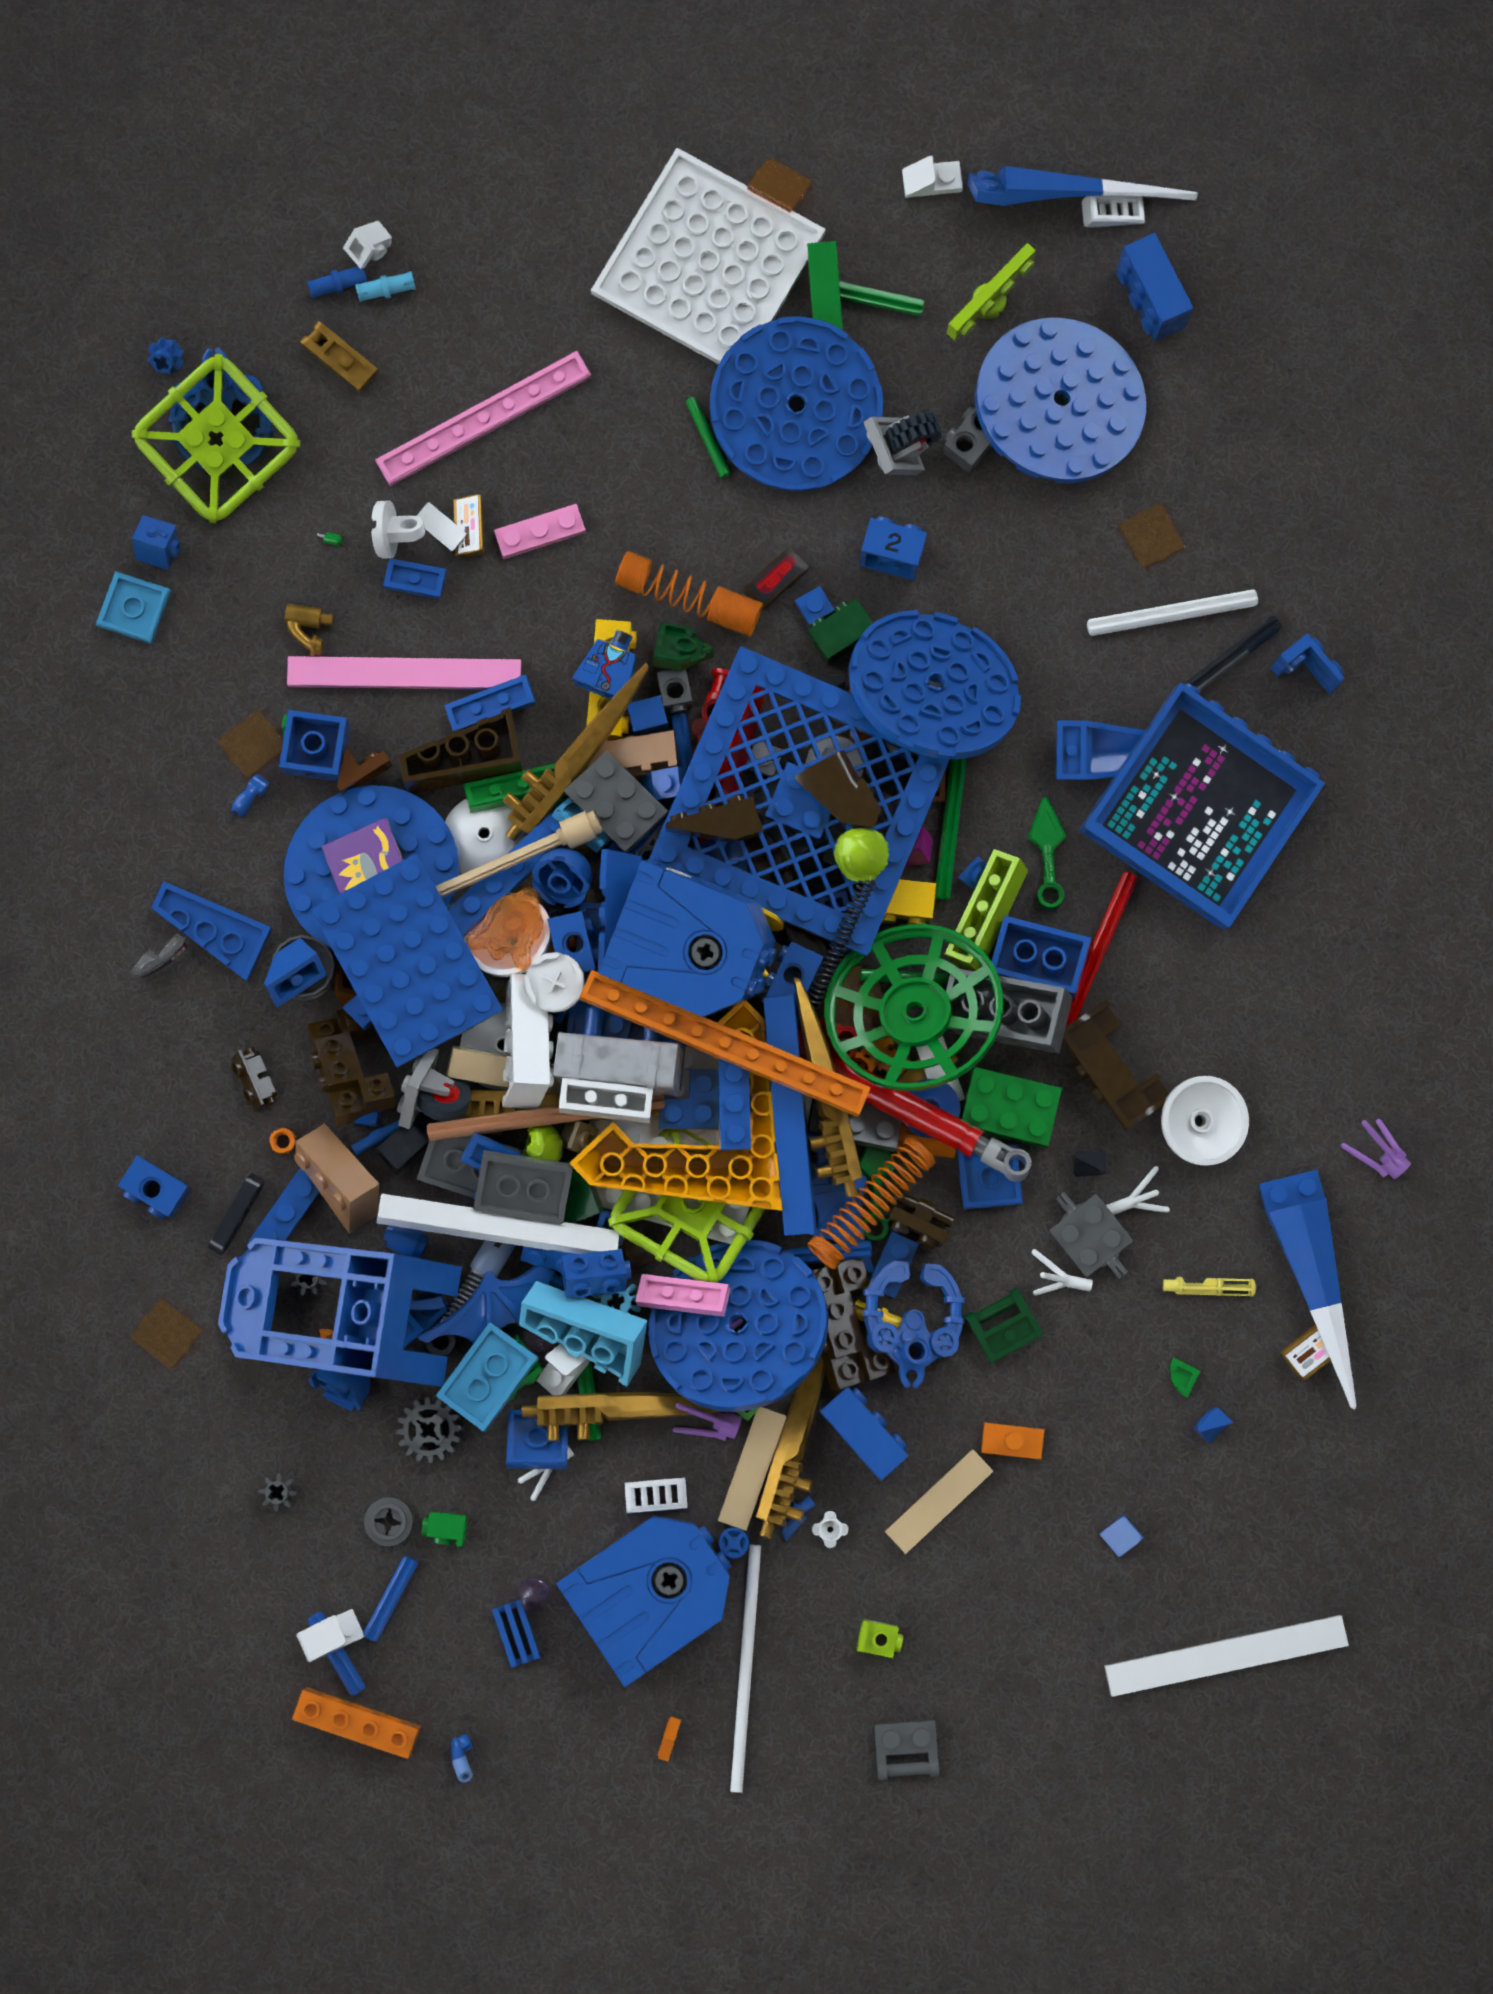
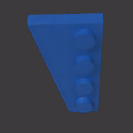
(220, 931)

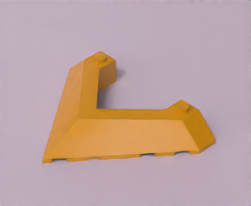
(697, 1170)

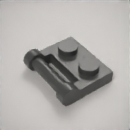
(906, 1739)

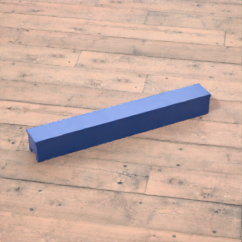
(790, 1123)

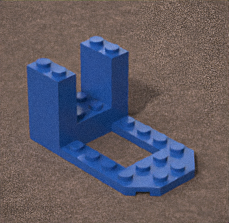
(368, 1315)

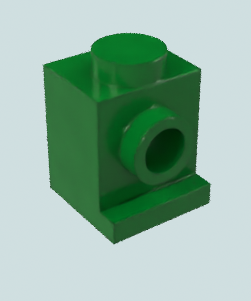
(445, 1527)

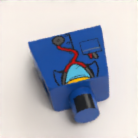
(607, 666)

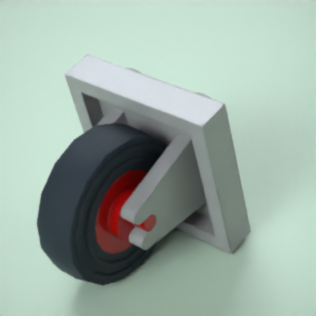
(432, 1093)

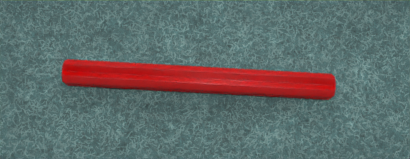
(1102, 940)

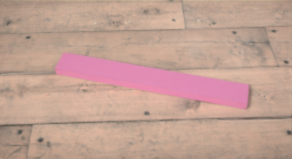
(483, 418)
(400, 672)

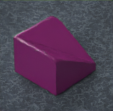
(921, 850)

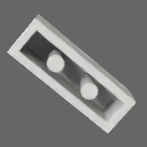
(605, 1100)

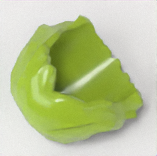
(861, 854)
(544, 1143)

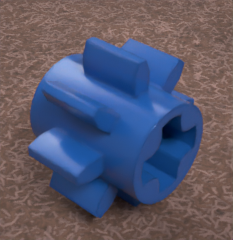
(165, 356)

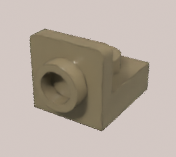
(578, 1135)

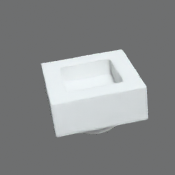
(761, 751)

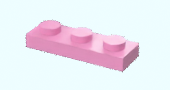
(540, 531)
(683, 1295)

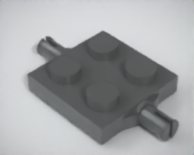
(1091, 1235)

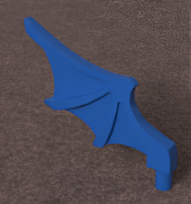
(830, 1199)
(492, 1302)

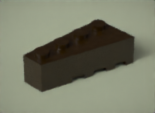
(464, 756)

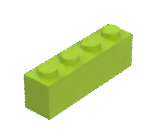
(988, 906)

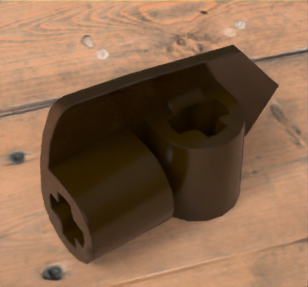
(841, 790)

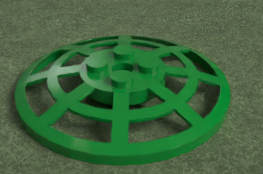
(914, 993)

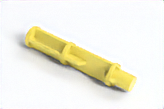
(1210, 1286)

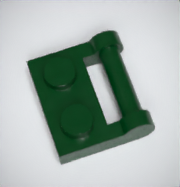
(1008, 1334)

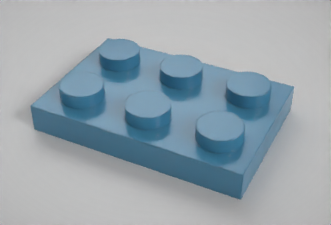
(487, 1377)

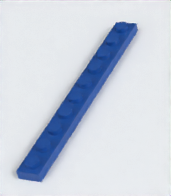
(474, 904)

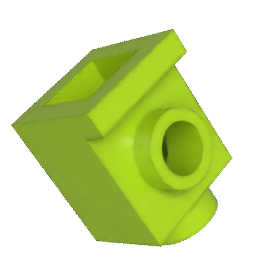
(868, 1633)

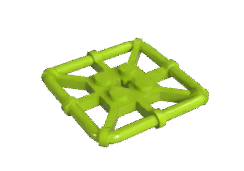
(216, 419)
(693, 1222)

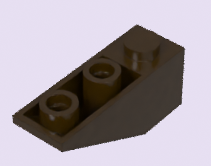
(724, 823)

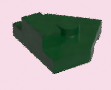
(679, 648)

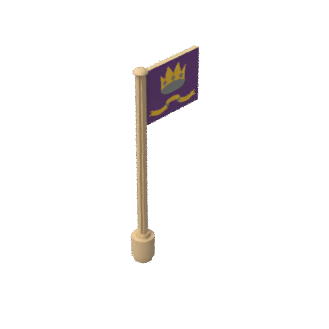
(375, 849)

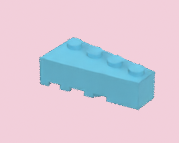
(586, 1329)

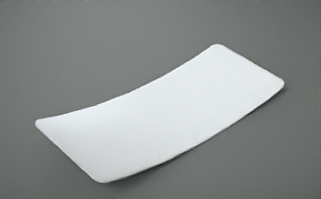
(441, 526)

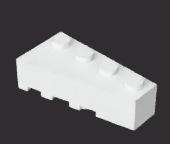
(528, 1047)

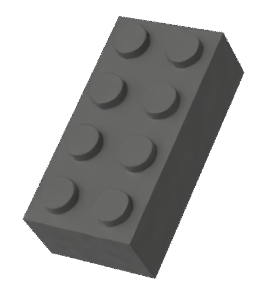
(1032, 1012)

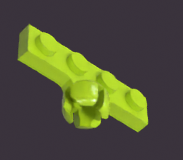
(990, 297)

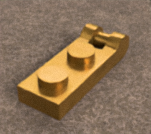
(339, 357)

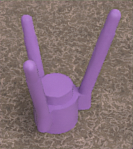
(1392, 1160)
(725, 1423)

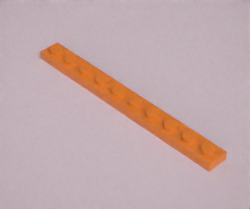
(725, 1043)

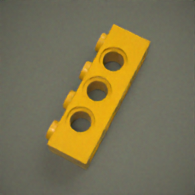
(605, 631)

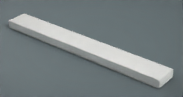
(493, 1227)
(1226, 1655)

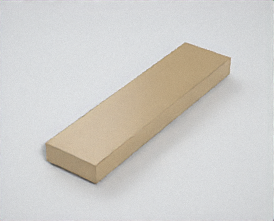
(483, 1068)
(752, 1468)
(938, 1501)

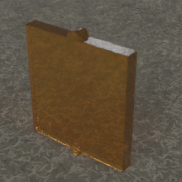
(779, 184)
(1151, 535)
(252, 743)
(166, 1333)

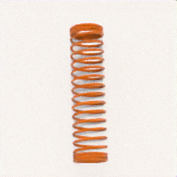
(826, 1251)

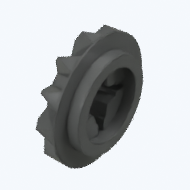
(379, 1510)

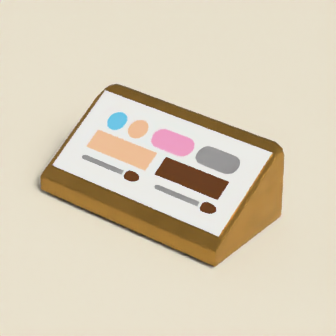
(469, 517)
(1306, 1354)

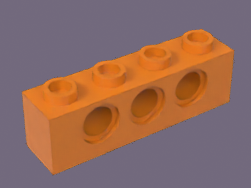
(356, 1722)

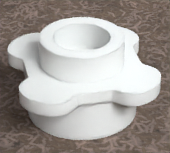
(830, 1538)

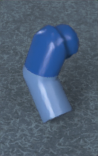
(459, 1759)

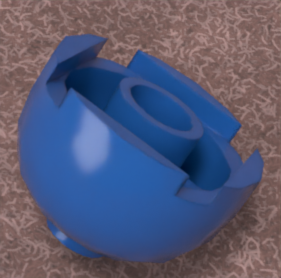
(562, 877)
(342, 1388)

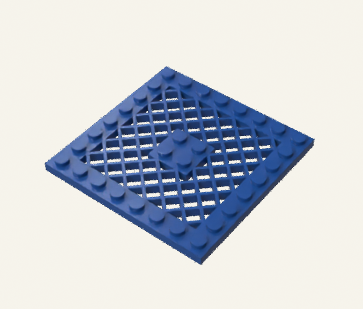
(791, 803)

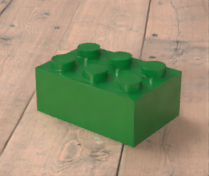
(1011, 1107)

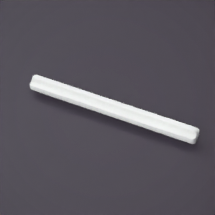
(1172, 612)

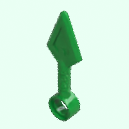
(1047, 836)
(869, 1163)

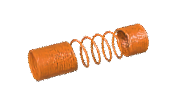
(726, 606)

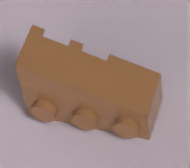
(642, 753)
(338, 1177)

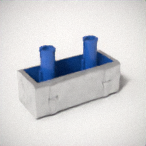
(618, 1060)

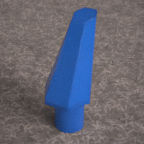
(792, 1525)

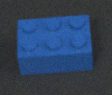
(1154, 287)
(1040, 954)
(865, 1432)

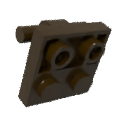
(918, 1223)

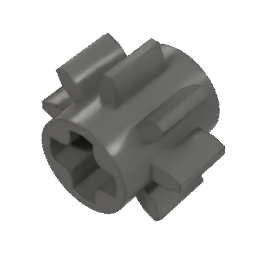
(317, 1280)
(269, 1491)

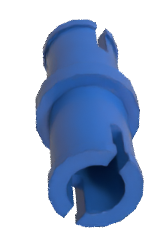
(336, 281)

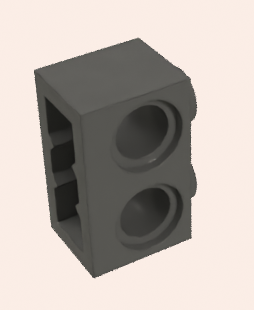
(970, 434)

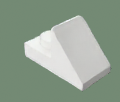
(931, 179)
(561, 1370)
(330, 1635)

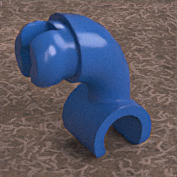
(243, 802)

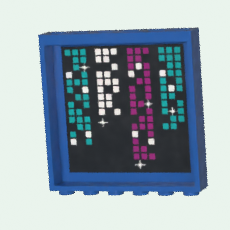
(1202, 805)

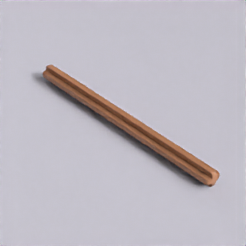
(510, 1121)

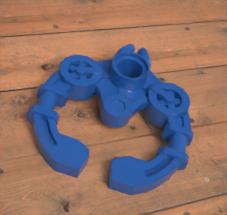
(231, 392)
(912, 1328)

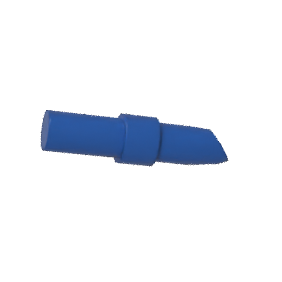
(375, 1138)

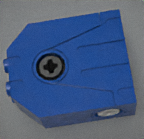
(668, 935)
(631, 1609)

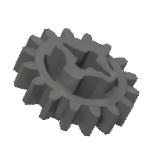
(438, 1419)

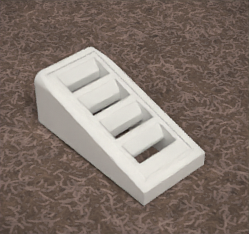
(1095, 212)
(630, 1495)

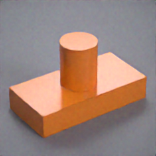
(1012, 1441)

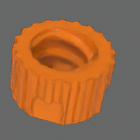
(273, 1141)

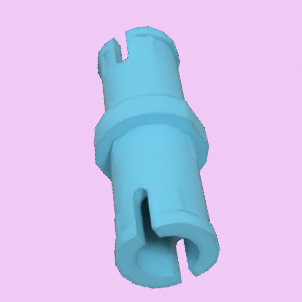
(385, 286)

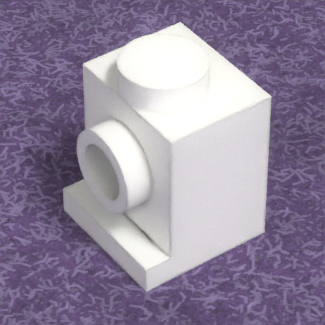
(368, 243)

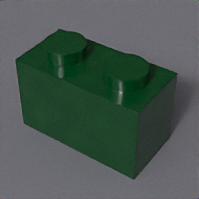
(840, 631)

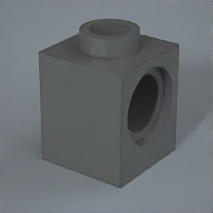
(670, 679)

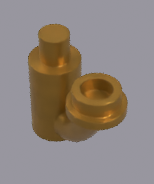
(309, 617)

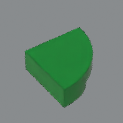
(1183, 1376)

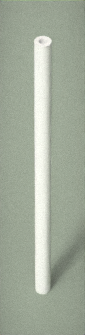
(745, 1668)

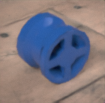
(733, 1542)

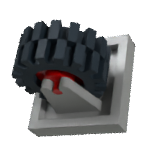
(902, 440)

